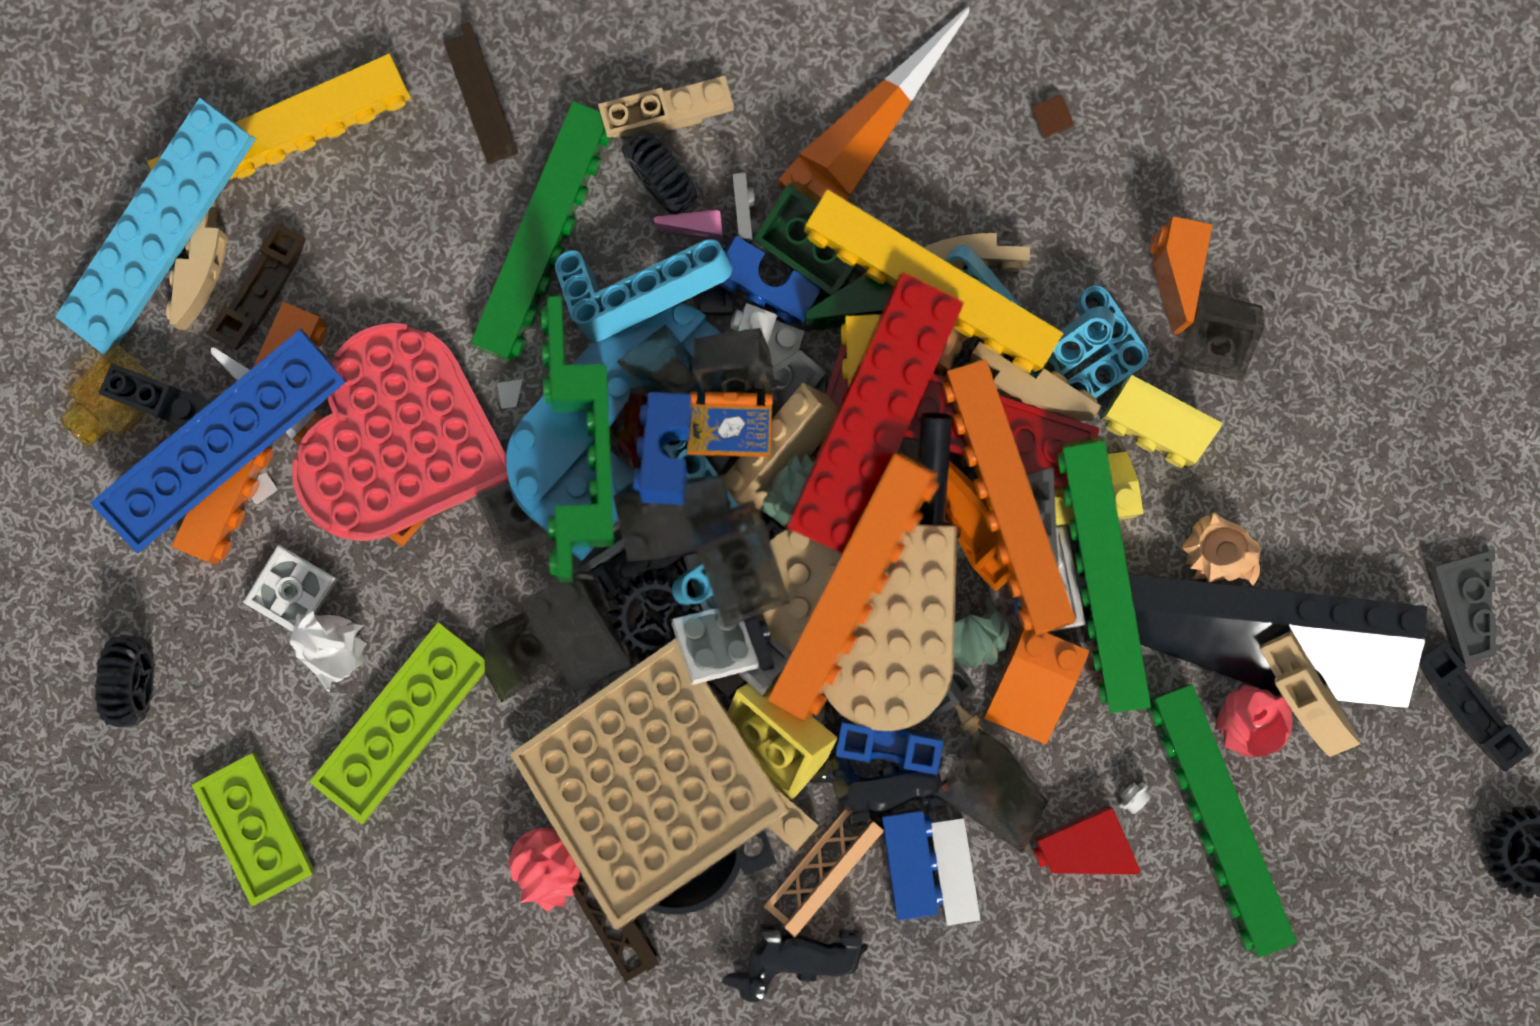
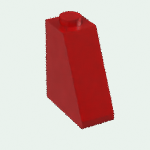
(1087, 847)

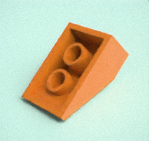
(1179, 267)
(1036, 684)

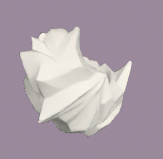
(328, 646)

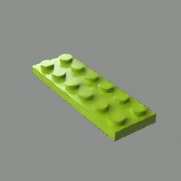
(400, 723)

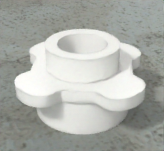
(1135, 797)

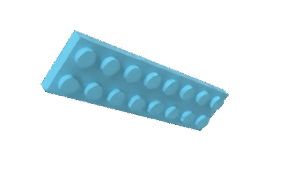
(155, 226)

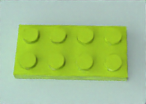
(253, 829)

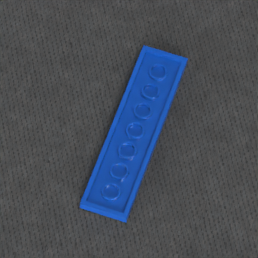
(219, 441)

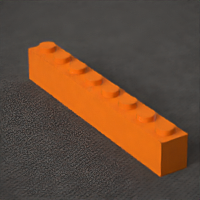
(1008, 498)
(211, 522)
(853, 586)

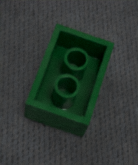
(785, 238)

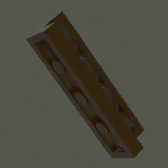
(480, 96)
(632, 930)

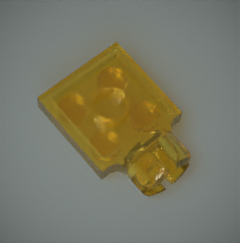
(97, 414)

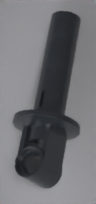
(935, 454)

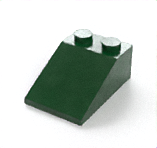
(856, 299)

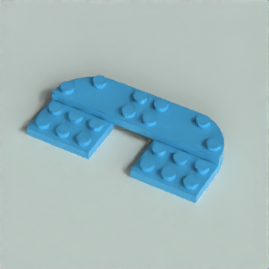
(550, 450)

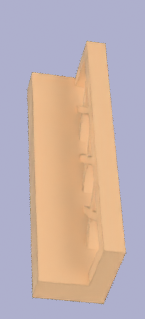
(831, 879)

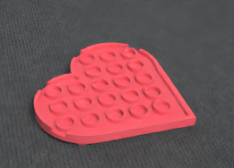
(398, 438)

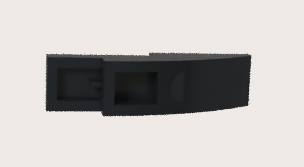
(151, 396)

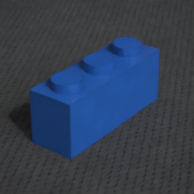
(911, 864)

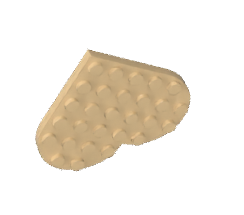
(907, 644)

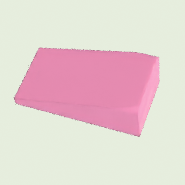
(695, 224)

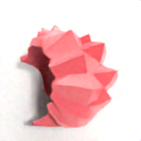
(1254, 722)
(543, 868)

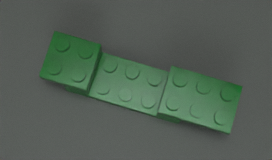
(569, 391)

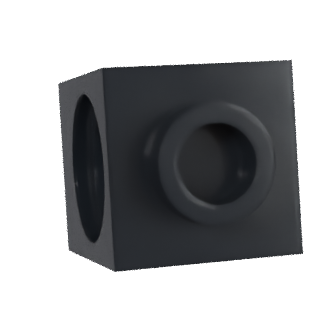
(763, 860)

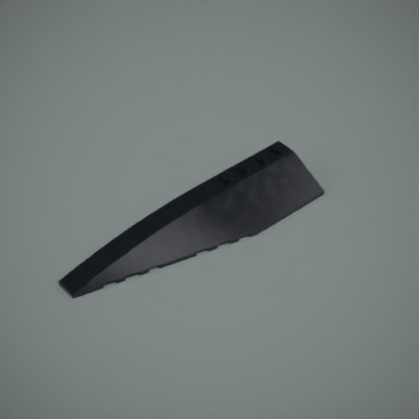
(1356, 645)

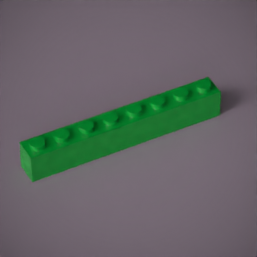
(542, 234)
(1106, 574)
(1222, 821)

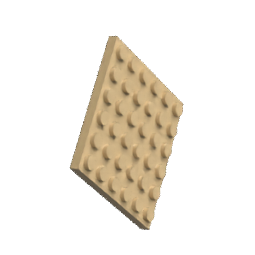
(648, 784)

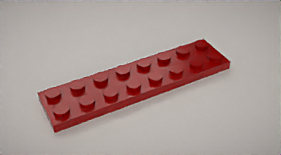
(874, 412)
(1035, 431)

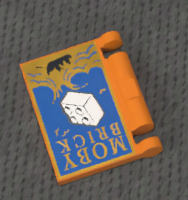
(730, 425)

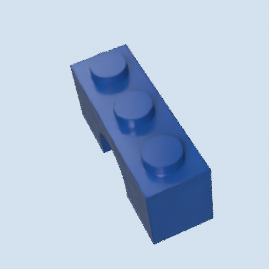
(788, 300)
(666, 419)
(908, 747)

